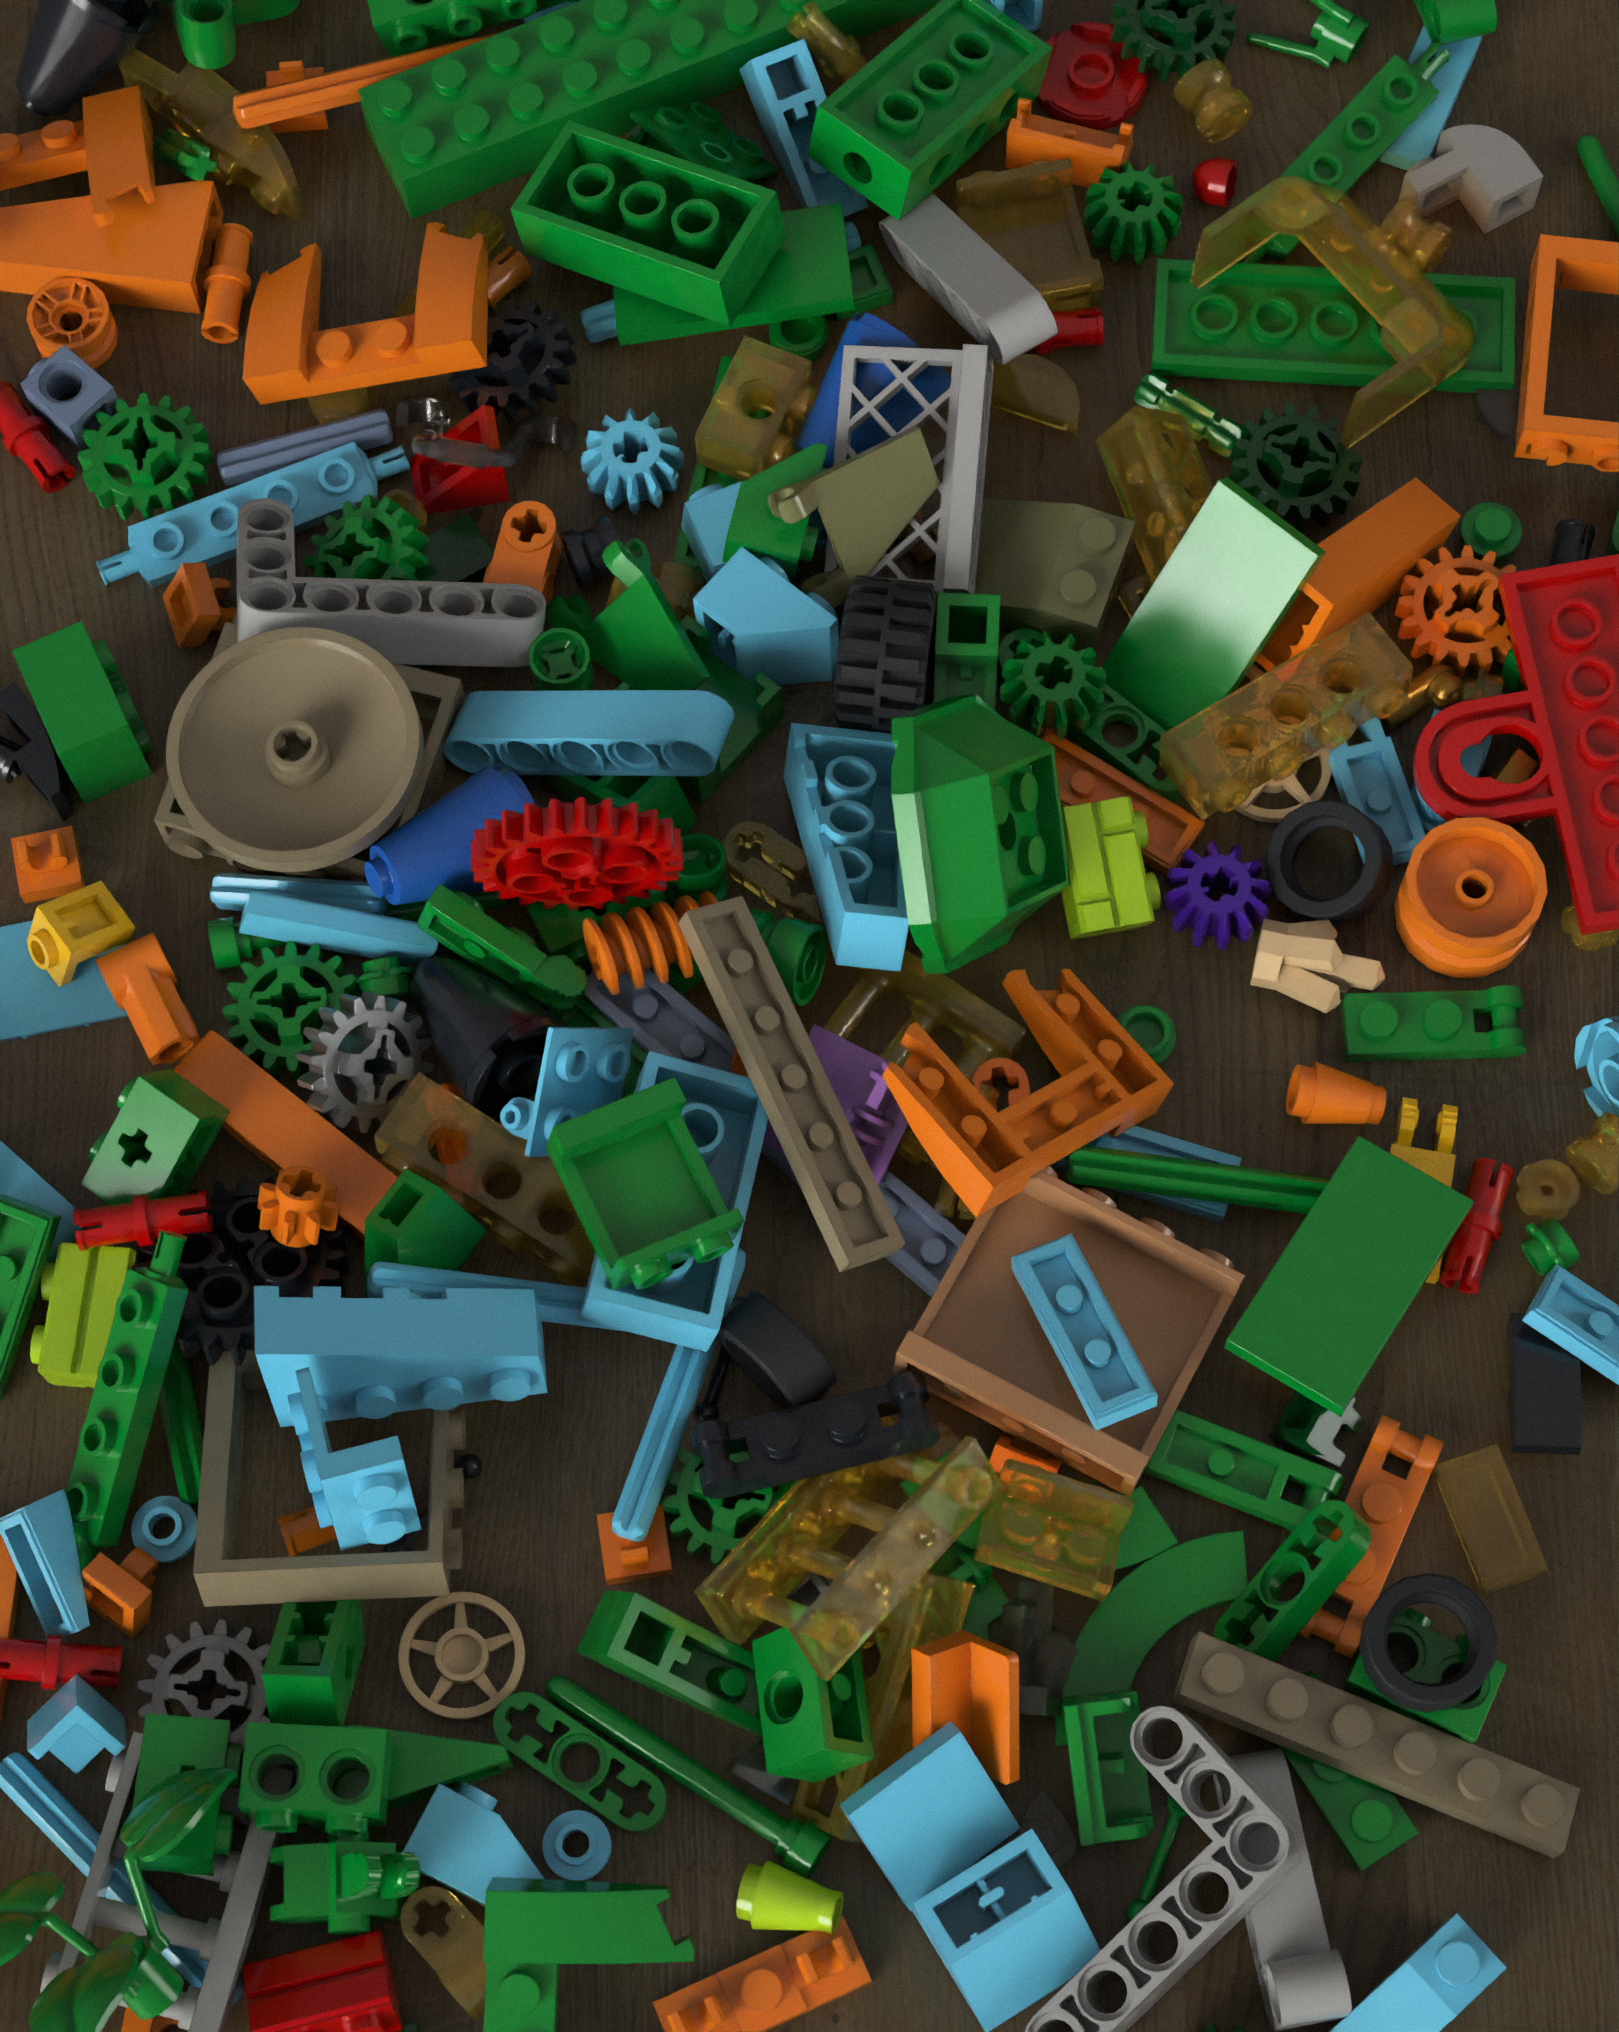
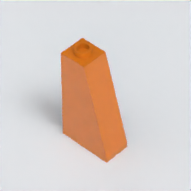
(143, 259)
(1363, 567)

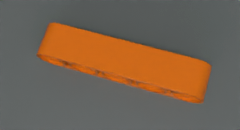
(285, 1129)

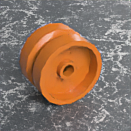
(1470, 897)

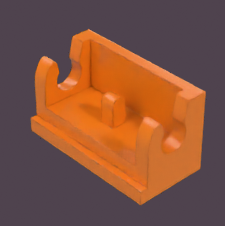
(1090, 150)

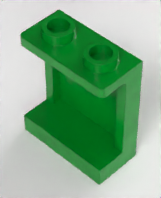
(642, 1186)

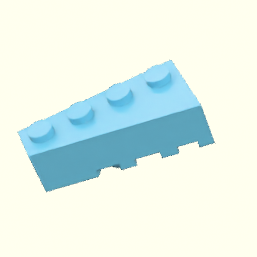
(849, 838)
(399, 1349)

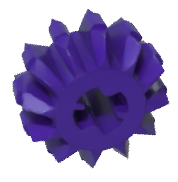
(1236, 908)

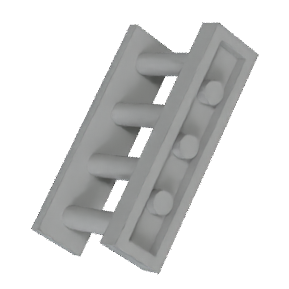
(219, 1941)

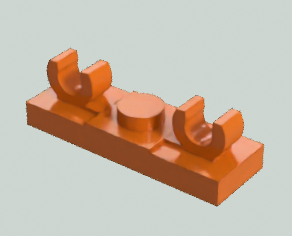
(769, 1986)

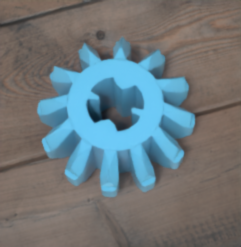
(630, 440)

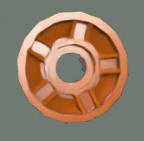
(73, 304)

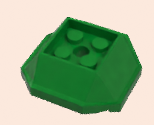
(973, 828)

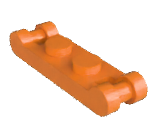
(1388, 1508)

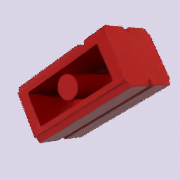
(325, 1988)

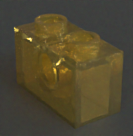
(756, 380)

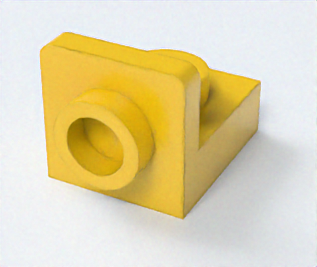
(76, 930)

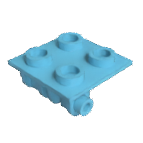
(577, 1075)

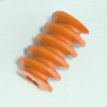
(641, 943)

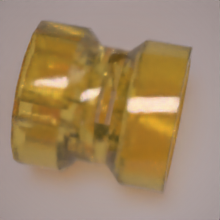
(1213, 100)
(1417, 238)

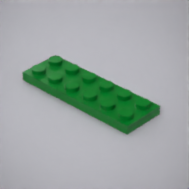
(1310, 328)

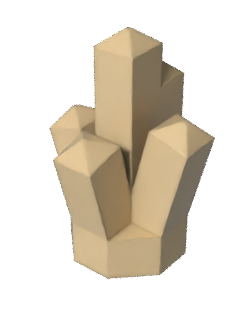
(1309, 965)

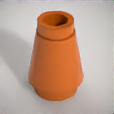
(1333, 1097)

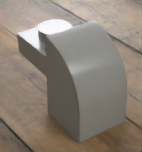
(1481, 170)

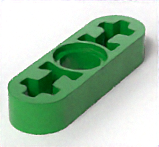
(1263, 1591)
(529, 1749)

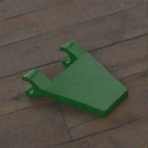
(638, 631)

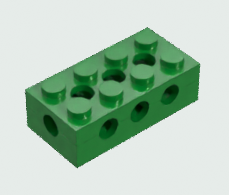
(865, 124)

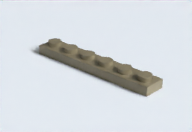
(791, 1084)
(1377, 1745)

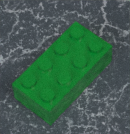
(649, 222)

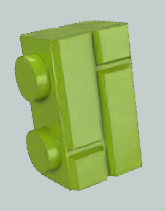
(1107, 869)
(80, 1311)

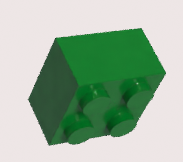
(86, 710)

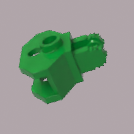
(344, 1883)

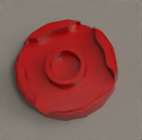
(1089, 79)

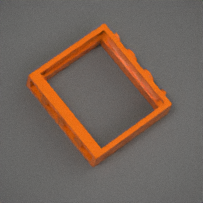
(1575, 266)

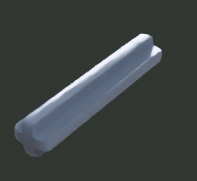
(274, 453)

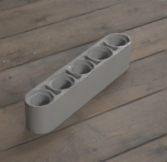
(969, 279)

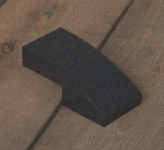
(38, 757)
(1542, 1392)

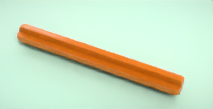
(328, 89)

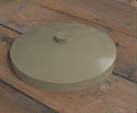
(295, 749)

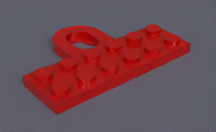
(1568, 665)

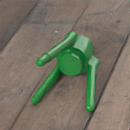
(1337, 33)

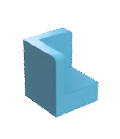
(76, 1726)

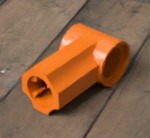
(147, 991)

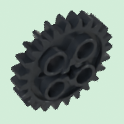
(219, 1300)

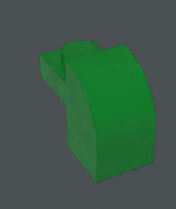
(967, 646)

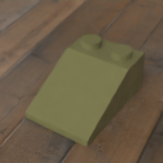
(1052, 566)

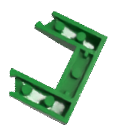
(556, 1922)

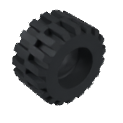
(884, 652)

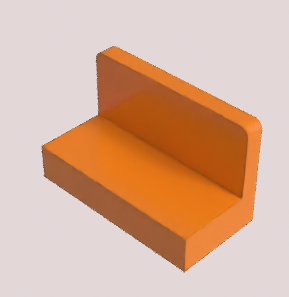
(975, 1689)

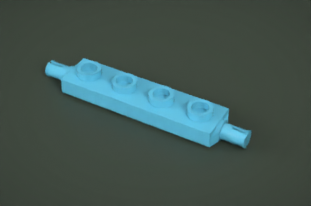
(208, 526)

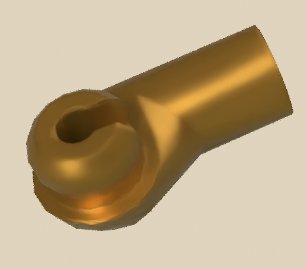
(1433, 684)

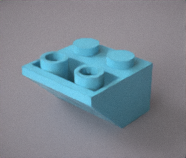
(767, 623)
(1007, 1930)

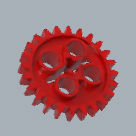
(576, 854)

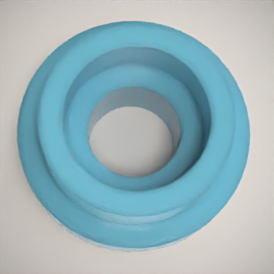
(179, 1542)
(592, 1861)

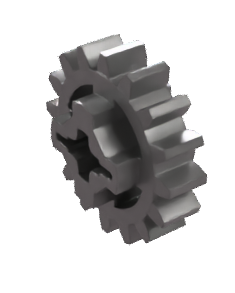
(369, 1053)
(215, 1664)

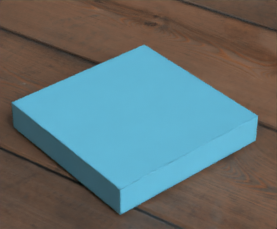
(930, 1815)

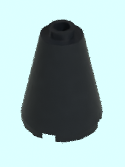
(76, 46)
(481, 1031)

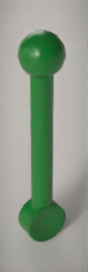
(1159, 1860)

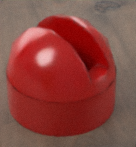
(1215, 181)

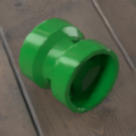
(557, 655)
(702, 870)

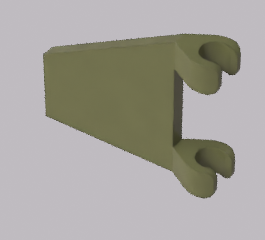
(861, 506)

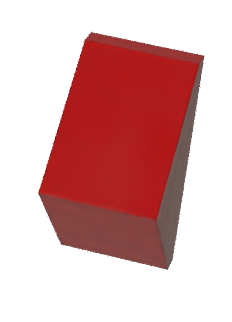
(456, 487)

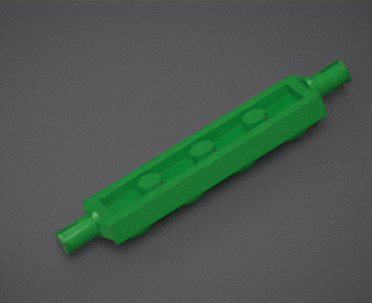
(1363, 133)
(125, 1398)

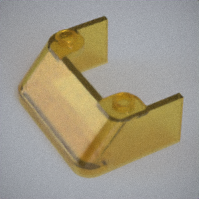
(1416, 319)

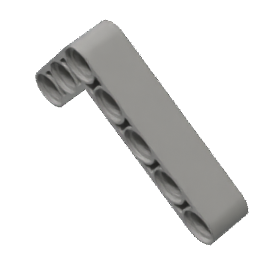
(395, 617)
(1178, 1902)

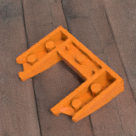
(109, 142)
(447, 333)
(992, 1155)

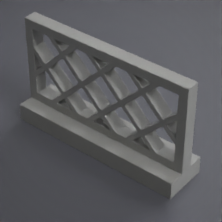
(962, 457)

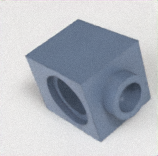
(62, 375)

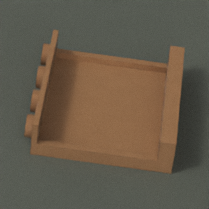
(993, 1359)

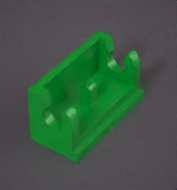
(1105, 1773)

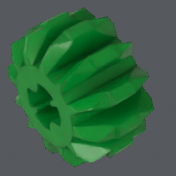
(1133, 212)
(1032, 675)

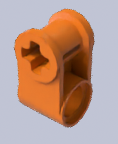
(527, 549)

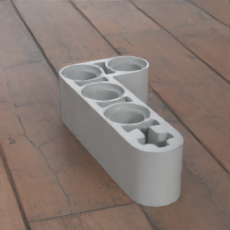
(1288, 1938)

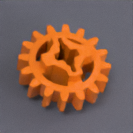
(1457, 587)

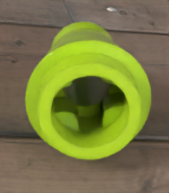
(785, 1900)

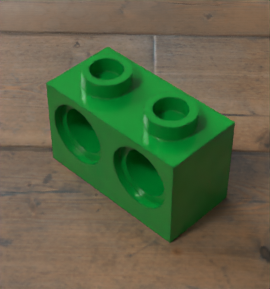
(1430, 1657)
(320, 1757)

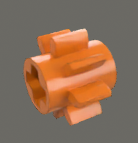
(298, 1206)

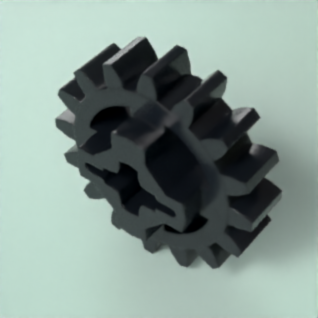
(524, 361)

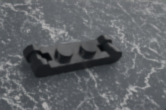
(814, 1437)

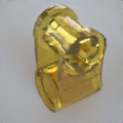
(457, 1954)

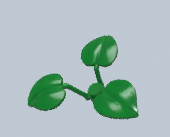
(130, 1965)

